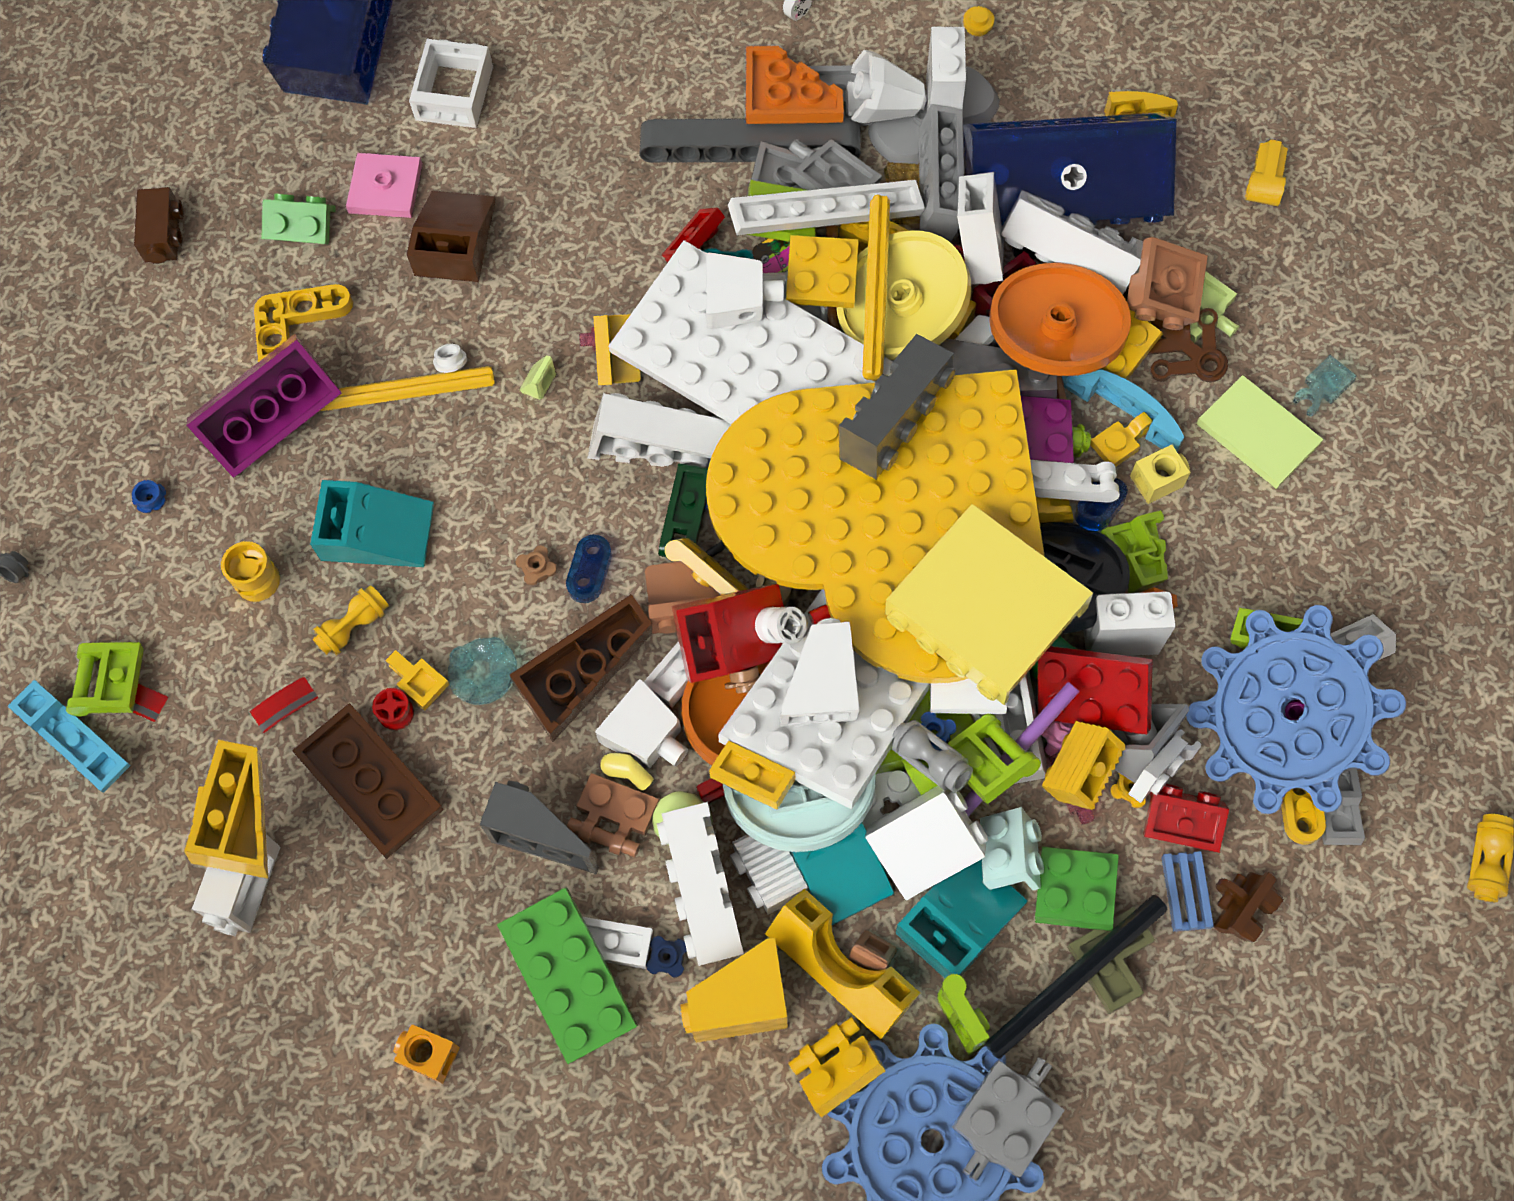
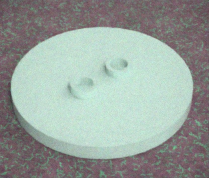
(802, 820)

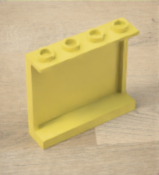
(986, 603)

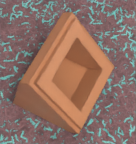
(872, 952)

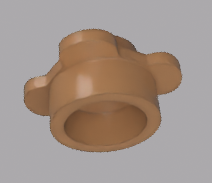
(538, 574)
(743, 679)

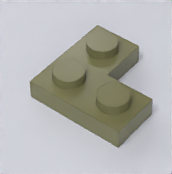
(1114, 982)

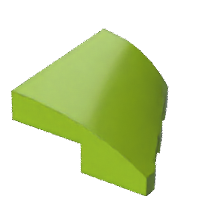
(1142, 550)

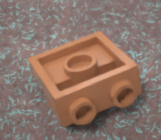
(1167, 284)

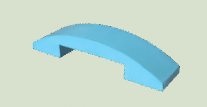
(1131, 399)
(69, 736)

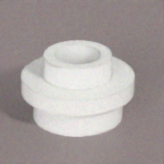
(449, 358)

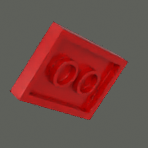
(1111, 688)

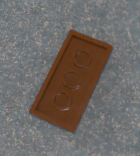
(368, 780)

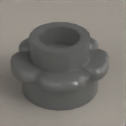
(13, 566)

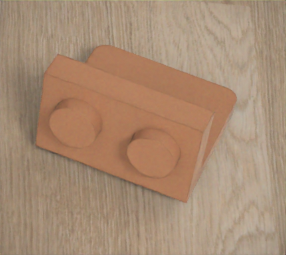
(669, 586)

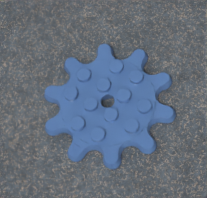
(1335, 719)
(894, 1113)

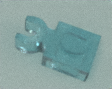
(1325, 382)

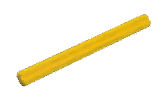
(876, 288)
(412, 387)

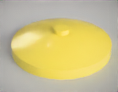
(924, 291)

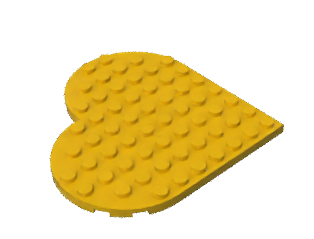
(822, 524)

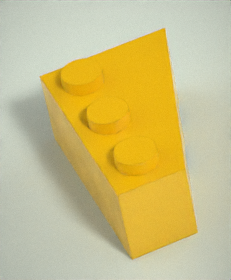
(231, 814)

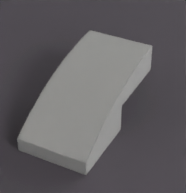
(1345, 823)

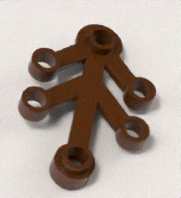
(1181, 342)

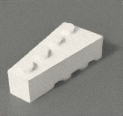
(1071, 240)
(654, 432)
(701, 883)

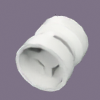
(780, 625)

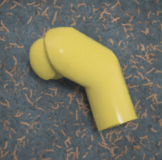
(625, 766)

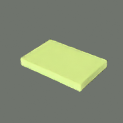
(1259, 431)

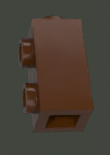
(158, 225)

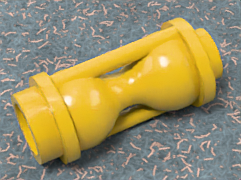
(362, 609)
(1495, 839)

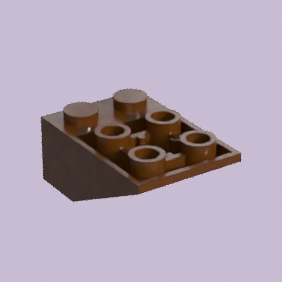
(451, 236)

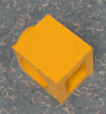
(440, 1061)

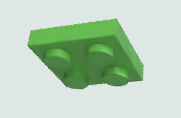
(1077, 889)

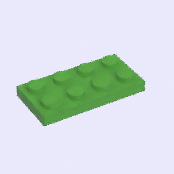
(567, 975)

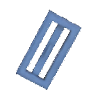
(1202, 891)

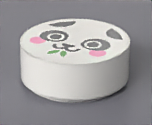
(796, 8)

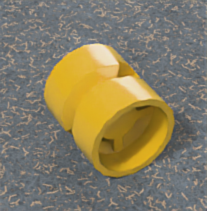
(250, 571)

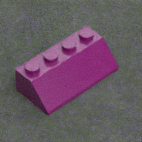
(263, 406)

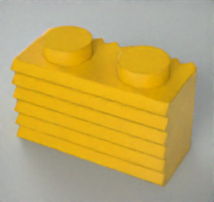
(1083, 765)

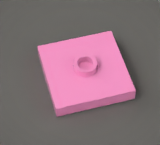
(384, 185)

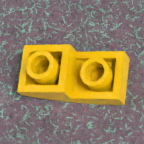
(1138, 103)

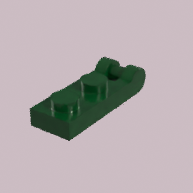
(685, 505)

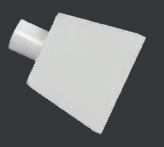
(737, 290)
(643, 728)

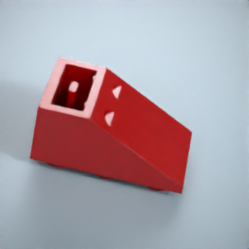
(720, 632)

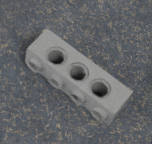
(940, 168)

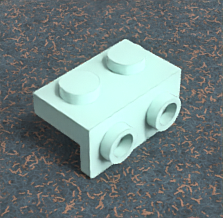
(1011, 850)

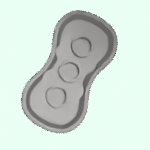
(899, 138)

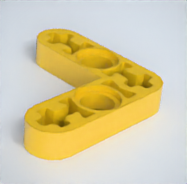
(286, 314)

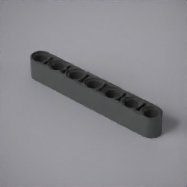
(734, 139)

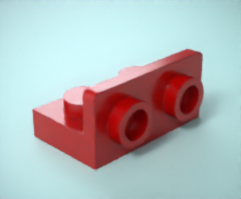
(1187, 818)

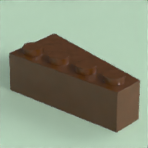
(580, 665)

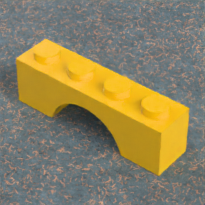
(807, 937)

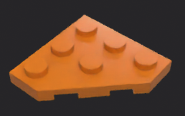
(787, 91)

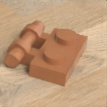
(617, 805)

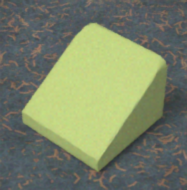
(539, 378)

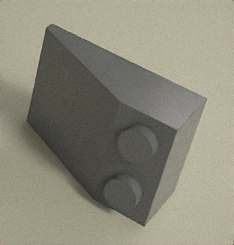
(525, 824)

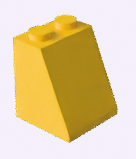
(738, 998)

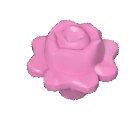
(1054, 735)

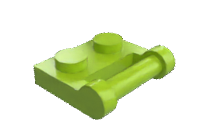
(115, 681)
(990, 773)
(967, 1023)

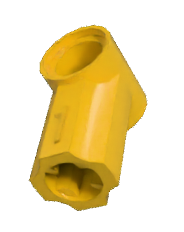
(1267, 179)

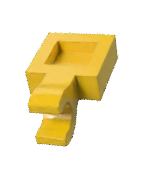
(1120, 443)
(419, 681)

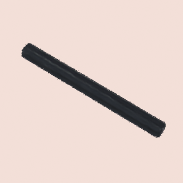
(1076, 976)

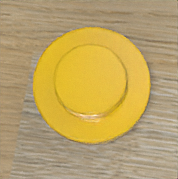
(978, 20)

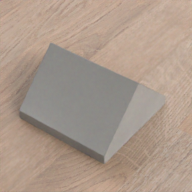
(1144, 748)

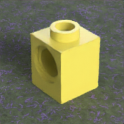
(1155, 486)

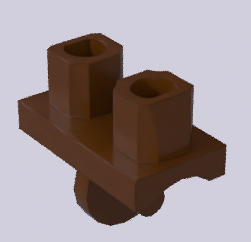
(1240, 902)

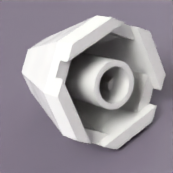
(882, 90)

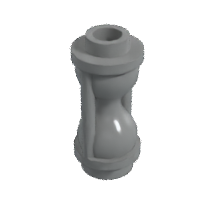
(946, 767)

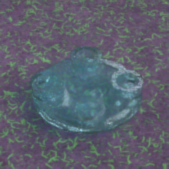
(481, 670)

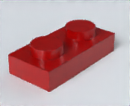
(697, 231)

